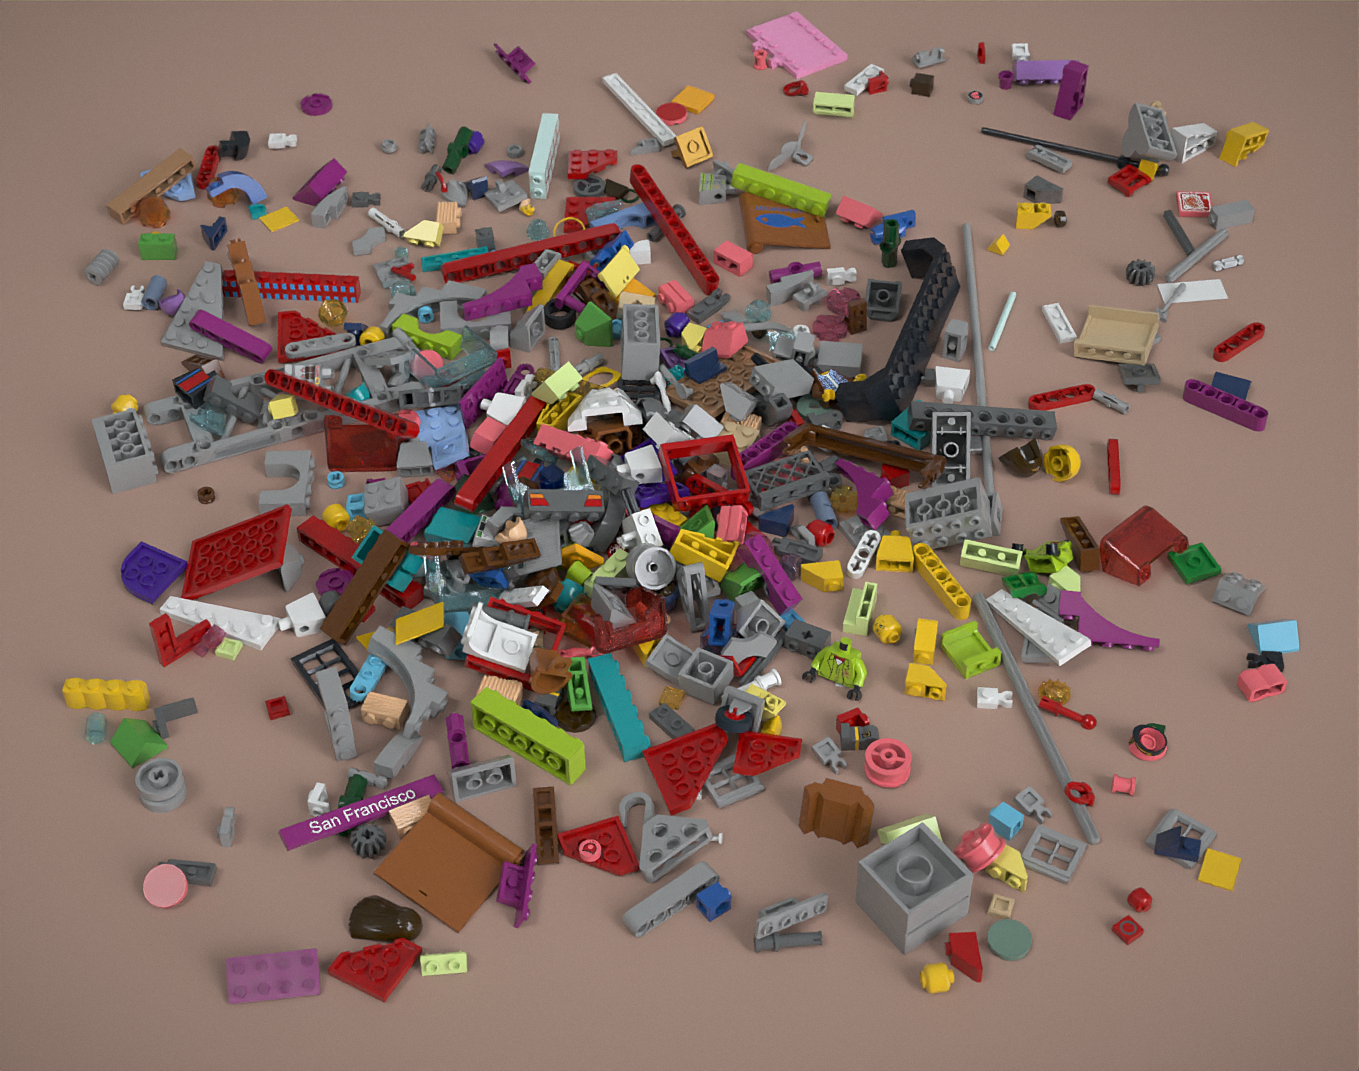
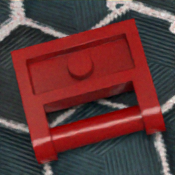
(1126, 176)

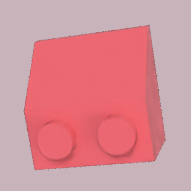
(857, 212)
(725, 337)

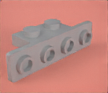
(788, 913)

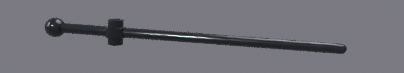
(1121, 161)

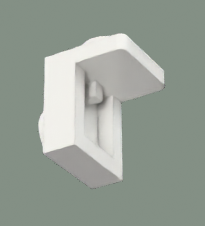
(1020, 52)
(316, 800)

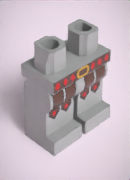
(313, 373)

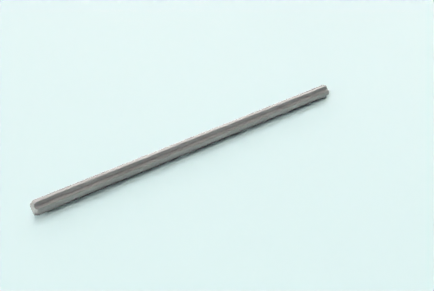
(1035, 716)

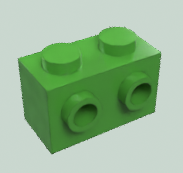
(157, 246)

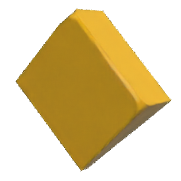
(1148, 168)

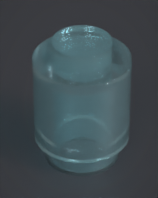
(96, 728)

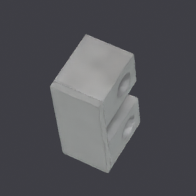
(718, 475)
(497, 522)

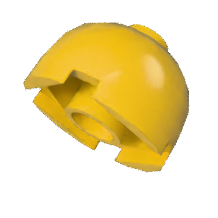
(1062, 462)

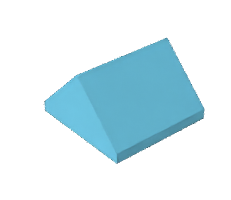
(1275, 635)

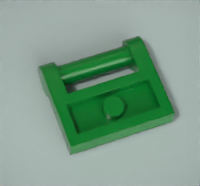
(1018, 585)

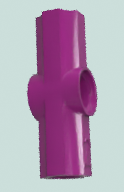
(794, 268)
(457, 740)

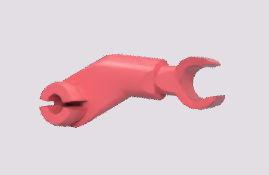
(578, 652)

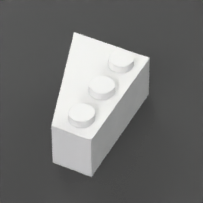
(1192, 140)
(665, 432)

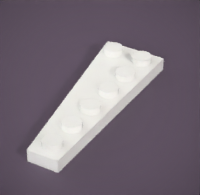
(239, 625)
(1045, 632)

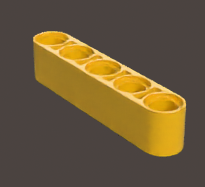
(941, 581)

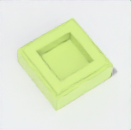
(229, 648)

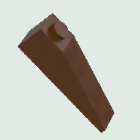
(1085, 549)

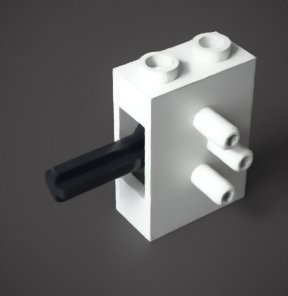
(638, 526)

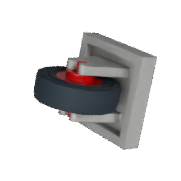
(739, 711)

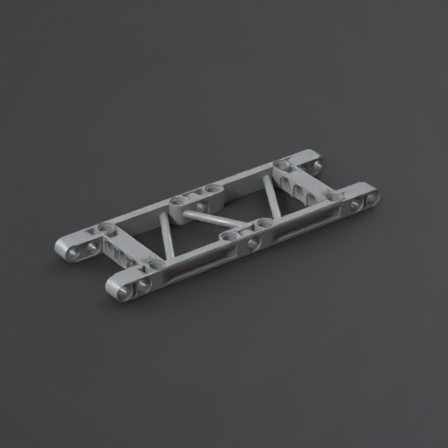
(304, 423)

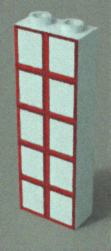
(544, 156)

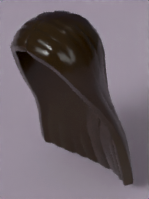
(383, 920)

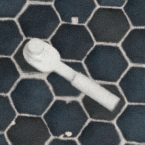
(659, 379)

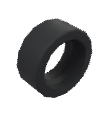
(558, 322)

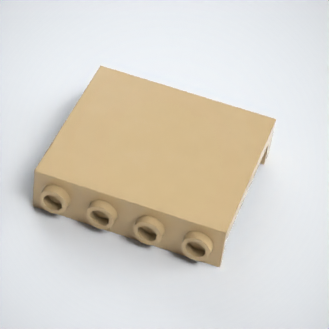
(1117, 335)

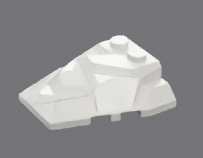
(604, 402)

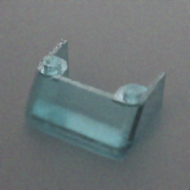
(479, 357)
(573, 479)
(455, 601)

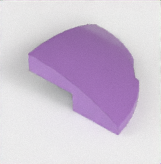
(505, 167)

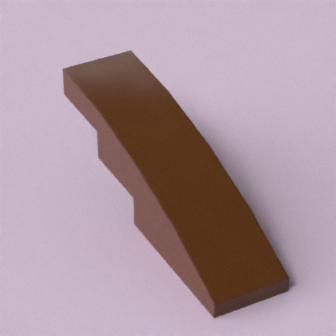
(592, 292)
(499, 556)
(545, 825)

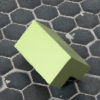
(834, 104)
(860, 609)
(893, 831)

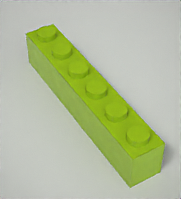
(780, 190)

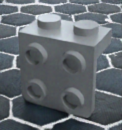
(1238, 592)

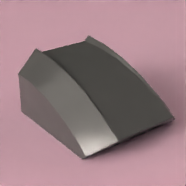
(883, 299)

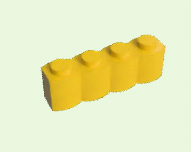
(103, 694)

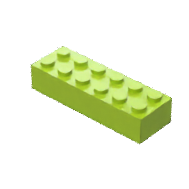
(528, 735)

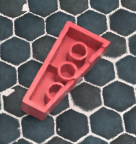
(562, 442)

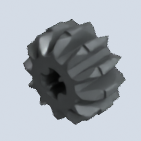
(1140, 272)
(368, 840)

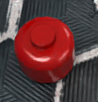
(1139, 900)

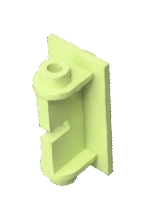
(444, 963)

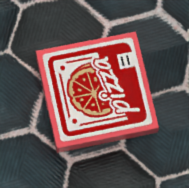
(1193, 204)

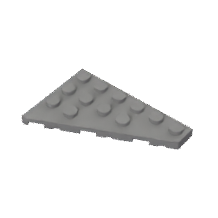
(204, 295)

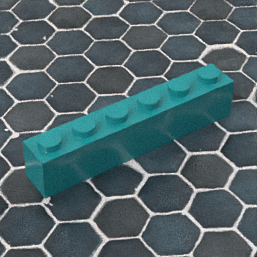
(618, 707)

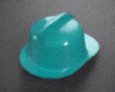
(359, 393)

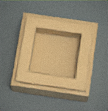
(1001, 907)

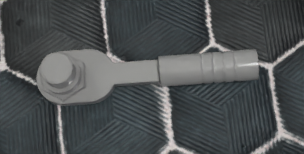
(681, 390)

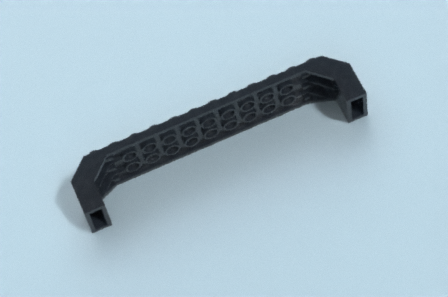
(894, 387)

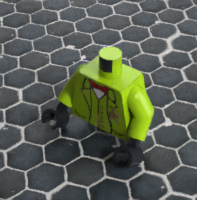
(1047, 557)
(842, 665)

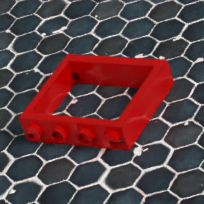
(701, 447)
(536, 620)

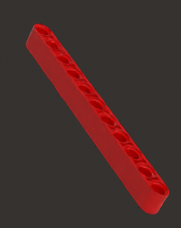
(674, 229)
(505, 260)
(342, 404)
(499, 455)

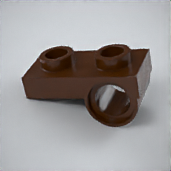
(857, 316)

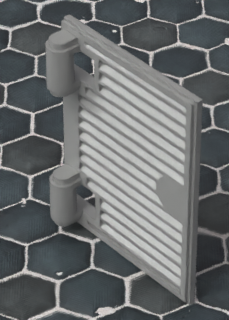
(548, 542)

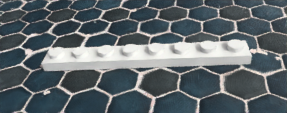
(639, 109)

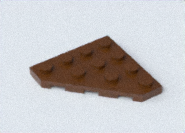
(550, 580)

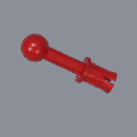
(1086, 721)

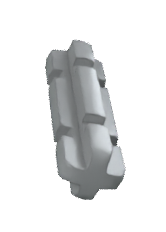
(1228, 263)
(372, 779)

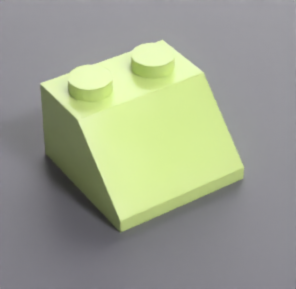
(558, 384)

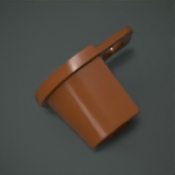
(548, 670)

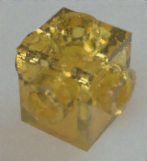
(851, 499)
(359, 528)

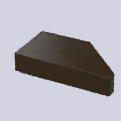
(615, 189)

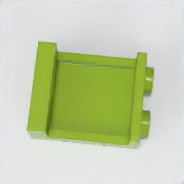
(969, 650)

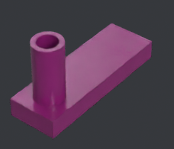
(564, 295)

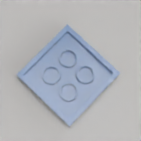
(439, 423)

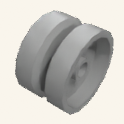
(650, 566)
(161, 785)

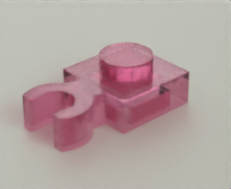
(211, 638)

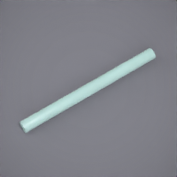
(992, 346)

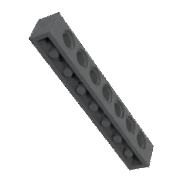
(989, 420)

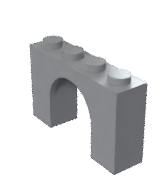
(452, 321)
(294, 465)
(336, 714)

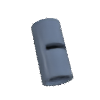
(154, 292)
(823, 508)

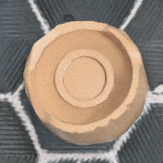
(513, 532)

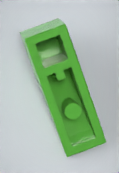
(578, 687)

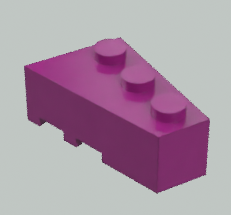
(1071, 90)

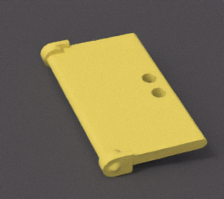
(617, 271)

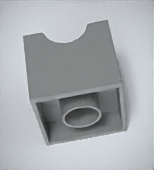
(913, 888)

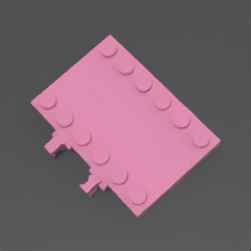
(795, 45)

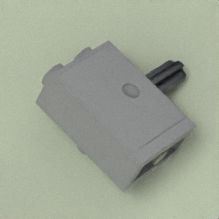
(779, 378)

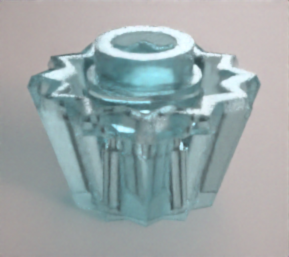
(537, 230)

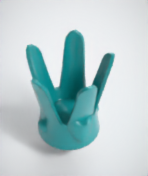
(677, 371)

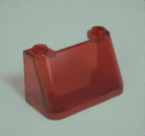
(359, 447)
(1138, 543)
(645, 607)

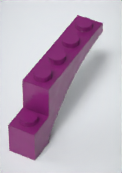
(511, 296)
(871, 493)
(1097, 627)

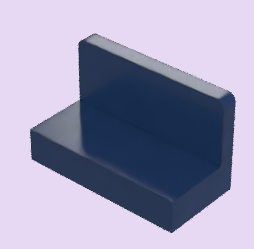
(704, 366)
(1231, 384)

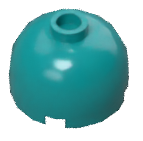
(568, 594)

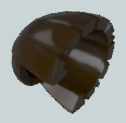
(1025, 460)

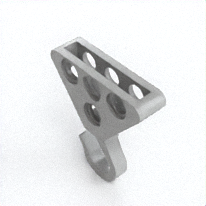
(690, 579)
(664, 836)

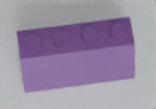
(1039, 71)

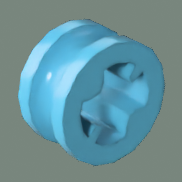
(425, 310)
(336, 480)

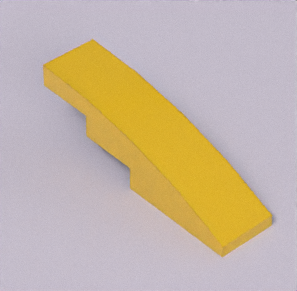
(552, 284)

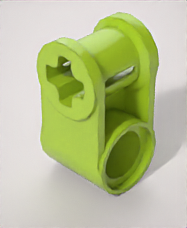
(578, 573)

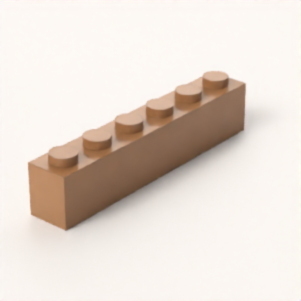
(153, 183)

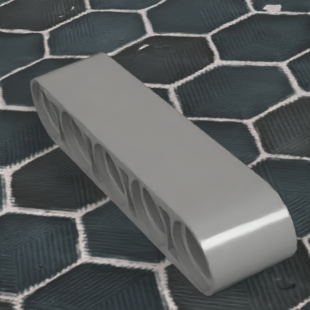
(669, 899)

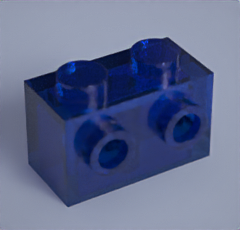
(551, 477)

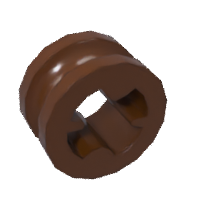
(202, 492)

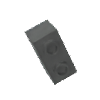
(806, 638)

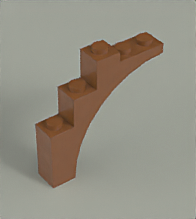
(246, 282)

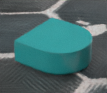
(257, 211)

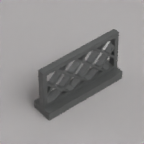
(792, 489)

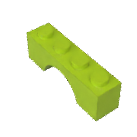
(446, 343)

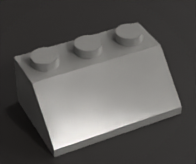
(482, 778)

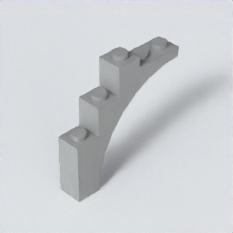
(429, 297)
(416, 676)

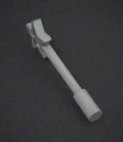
(1163, 313)

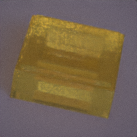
(672, 697)

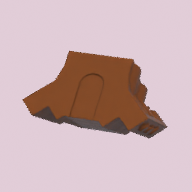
(614, 433)
(837, 812)

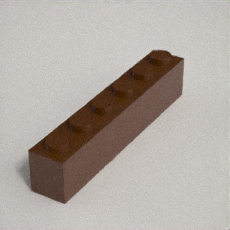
(365, 587)

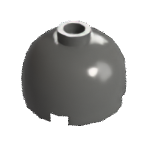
(649, 407)

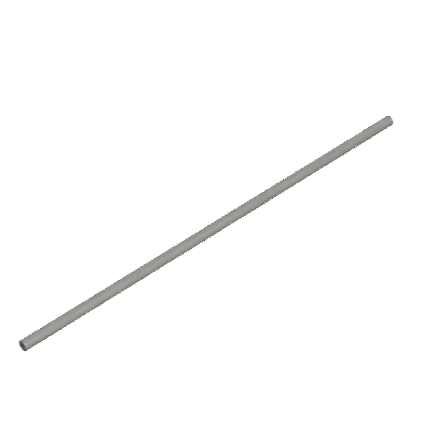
(977, 352)

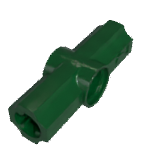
(457, 150)
(890, 243)
(354, 792)

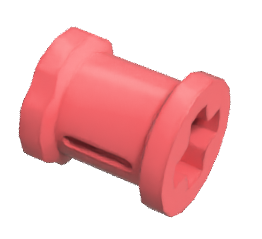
(760, 59)
(1123, 784)

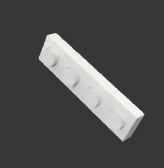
(525, 596)

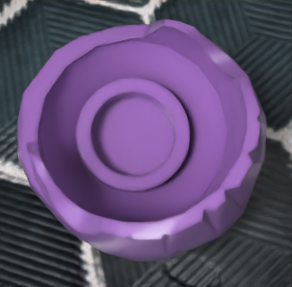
(172, 303)

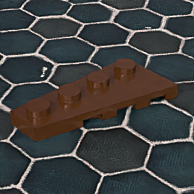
(442, 548)

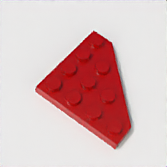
(295, 328)
(684, 765)

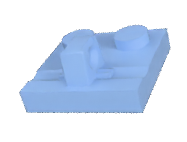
(450, 450)

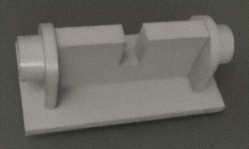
(924, 59)
(427, 139)

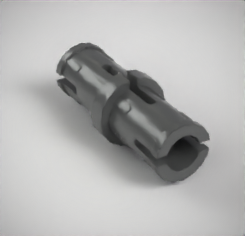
(430, 178)

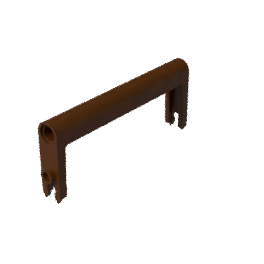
(928, 464)

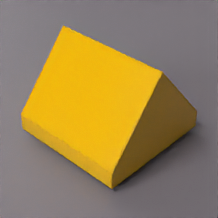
(999, 245)
(772, 726)

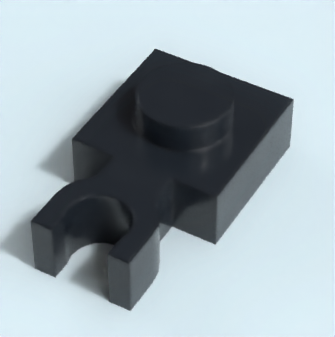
(1266, 657)

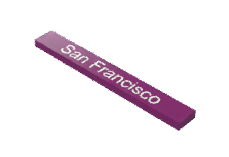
(357, 813)

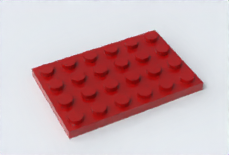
(237, 553)

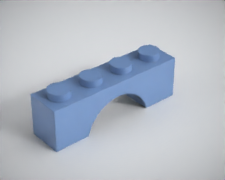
(633, 216)

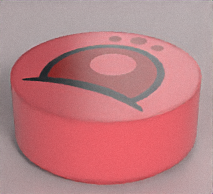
(590, 850)

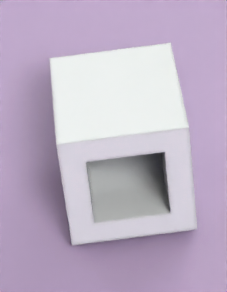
(641, 252)

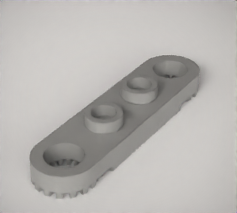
(320, 345)

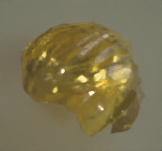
(332, 312)

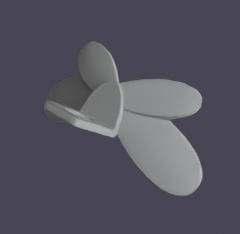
(792, 150)

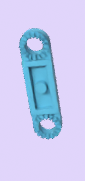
(367, 678)

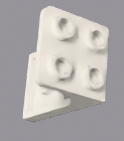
(497, 641)

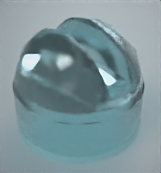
(400, 252)

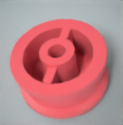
(887, 762)
(979, 847)

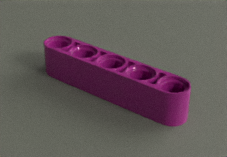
(230, 336)
(1225, 405)
(766, 448)
(422, 510)

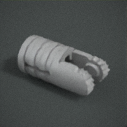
(264, 416)

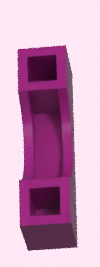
(781, 590)

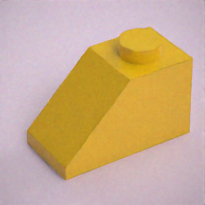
(823, 575)
(925, 641)

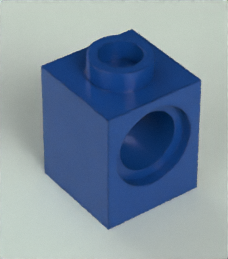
(713, 901)

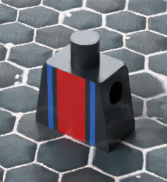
(192, 386)

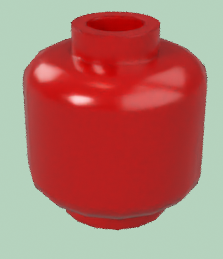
(822, 532)

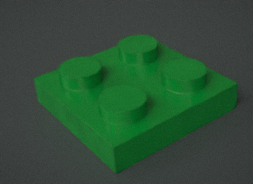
(1194, 563)

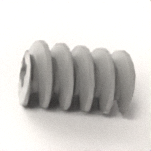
(101, 266)

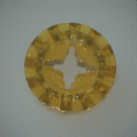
(1064, 692)

